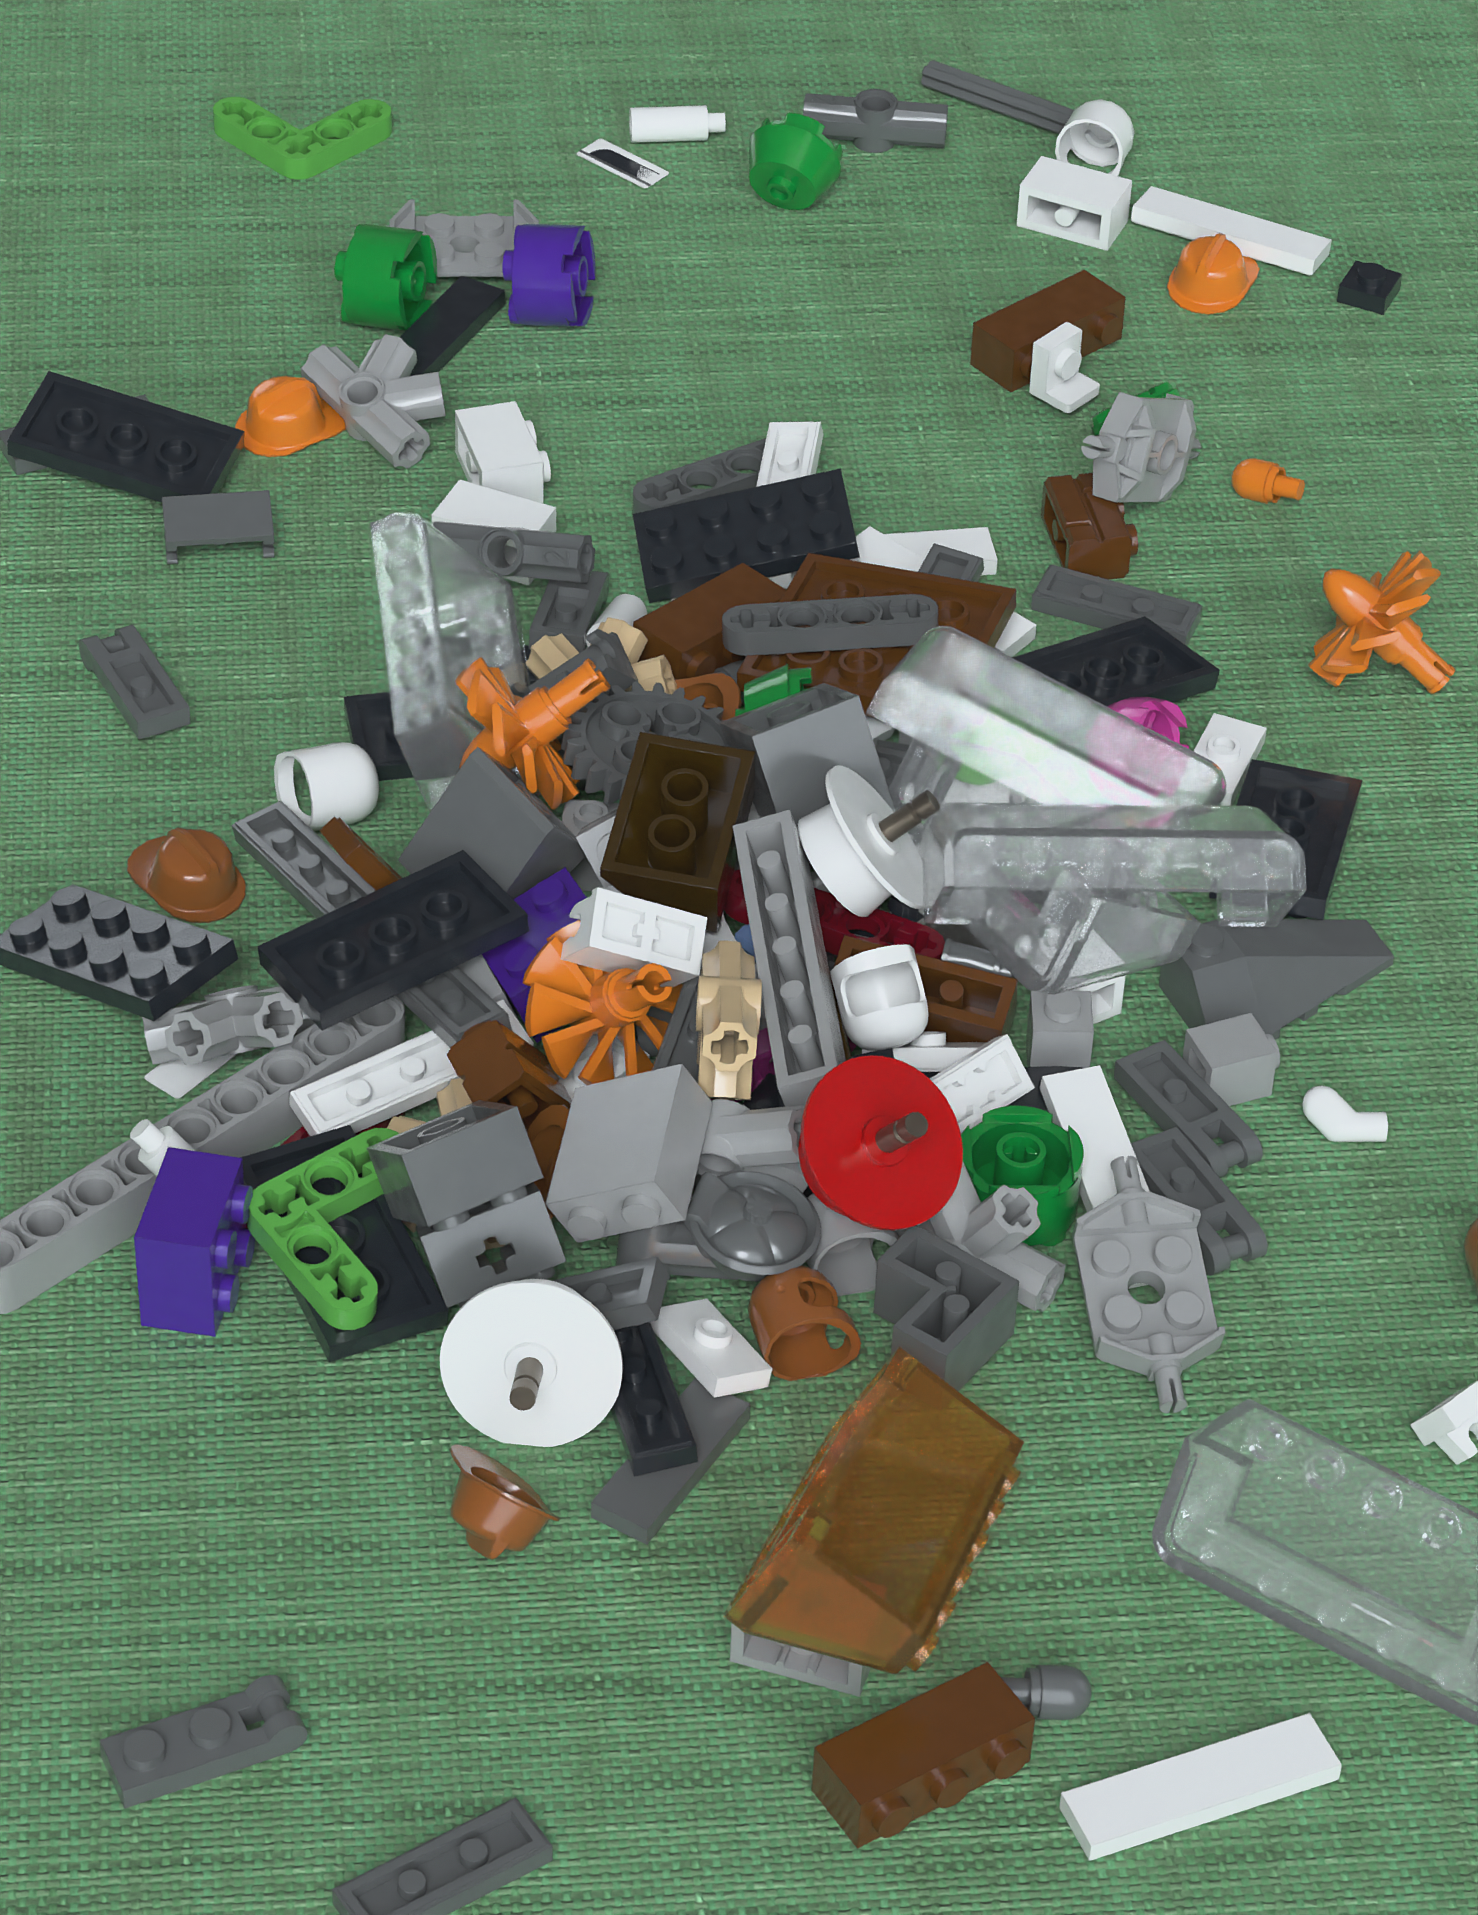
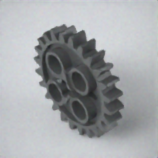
(608, 728)

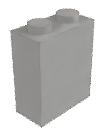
(629, 1153)

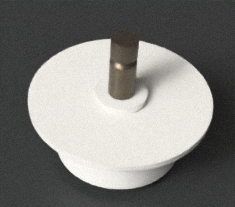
(865, 846)
(531, 1363)

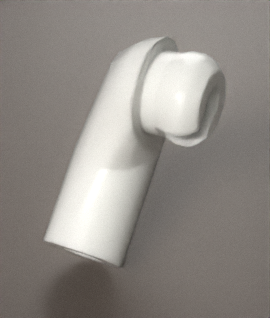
(1339, 1120)

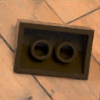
(677, 824)

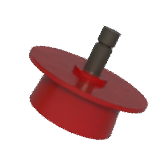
(880, 1143)

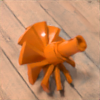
(1379, 620)
(525, 729)
(594, 1005)

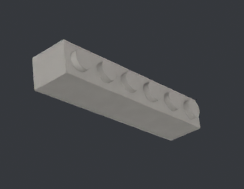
(789, 954)

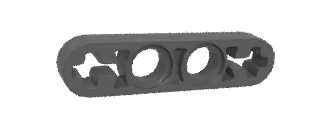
(715, 471)
(773, 629)

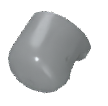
(846, 1251)

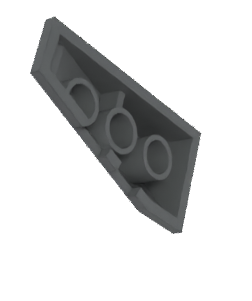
(1271, 970)

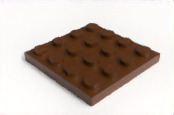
(965, 605)

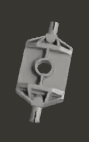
(480, 237)
(1142, 448)
(1152, 1243)

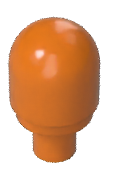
(1265, 481)

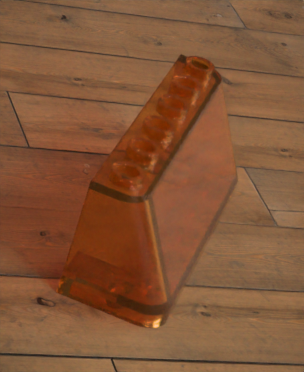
(882, 1524)

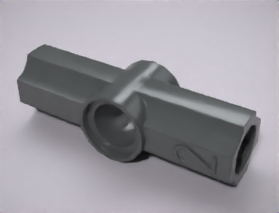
(878, 120)
(538, 552)

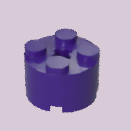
(550, 275)

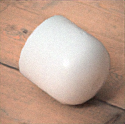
(1097, 134)
(339, 782)
(881, 997)

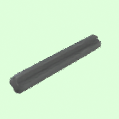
(995, 97)

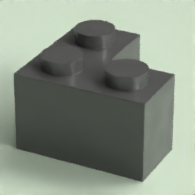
(944, 1304)

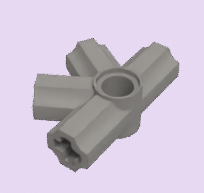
(379, 396)
(225, 1025)
(752, 1142)
(996, 1234)

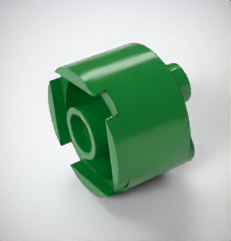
(385, 276)
(1028, 1151)

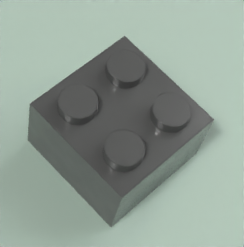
(456, 1164)

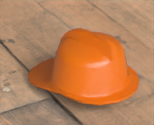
(1211, 275)
(286, 417)

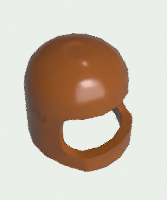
(791, 1322)

